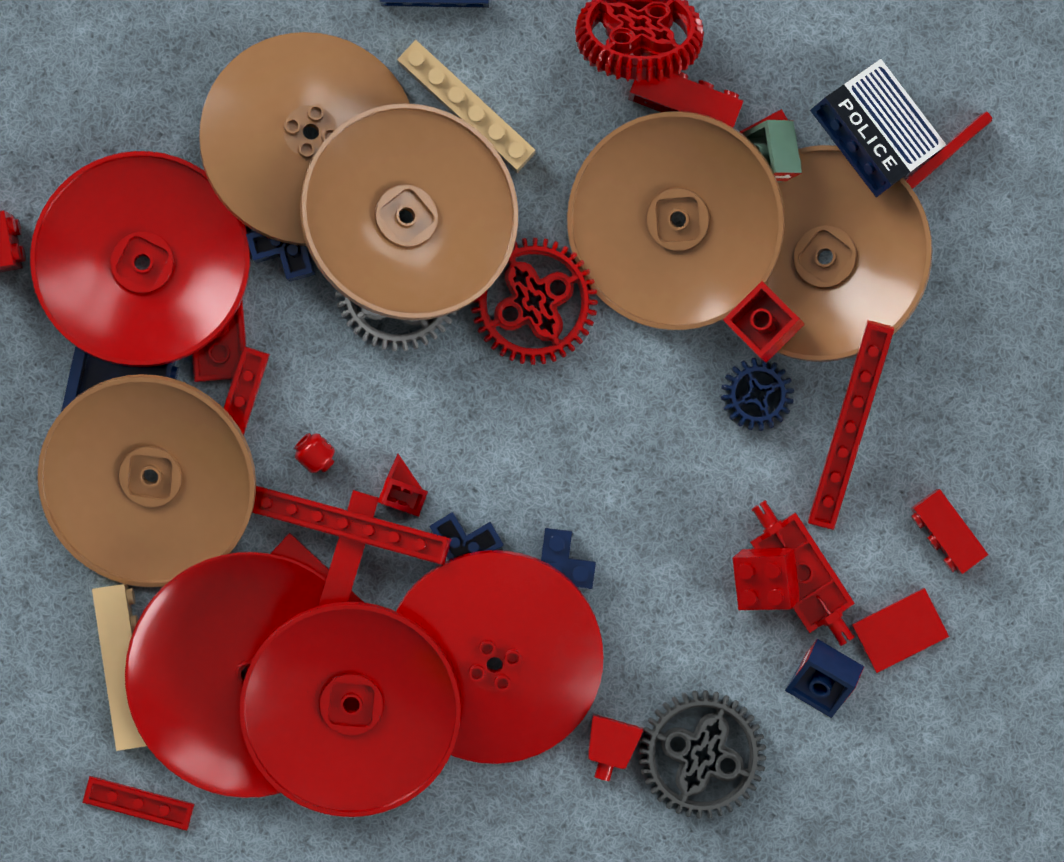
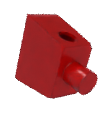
(611, 744)

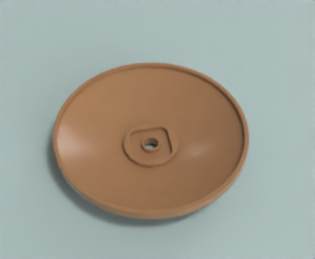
(258, 116)
(420, 164)
(626, 230)
(877, 251)
(108, 509)

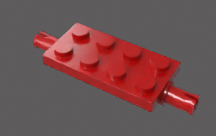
(820, 590)

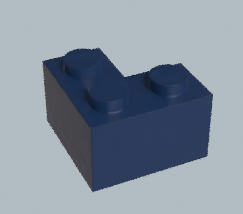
(294, 258)
(482, 539)
(556, 553)

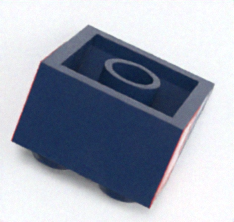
(825, 678)

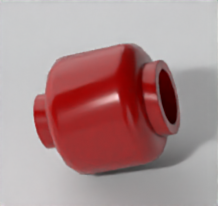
(314, 453)

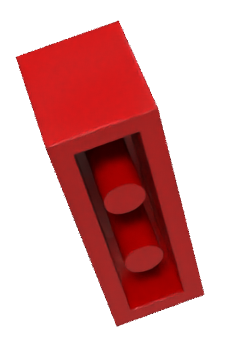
(948, 532)

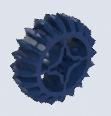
(777, 385)

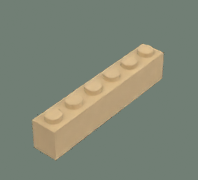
(465, 105)
(115, 630)

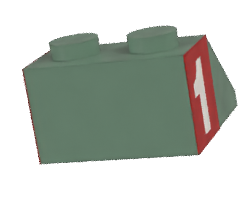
(779, 147)

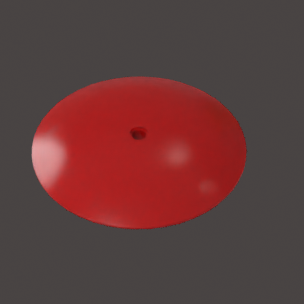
(190, 660)

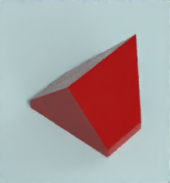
(402, 489)

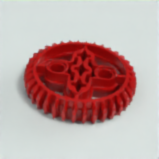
(639, 37)
(557, 327)

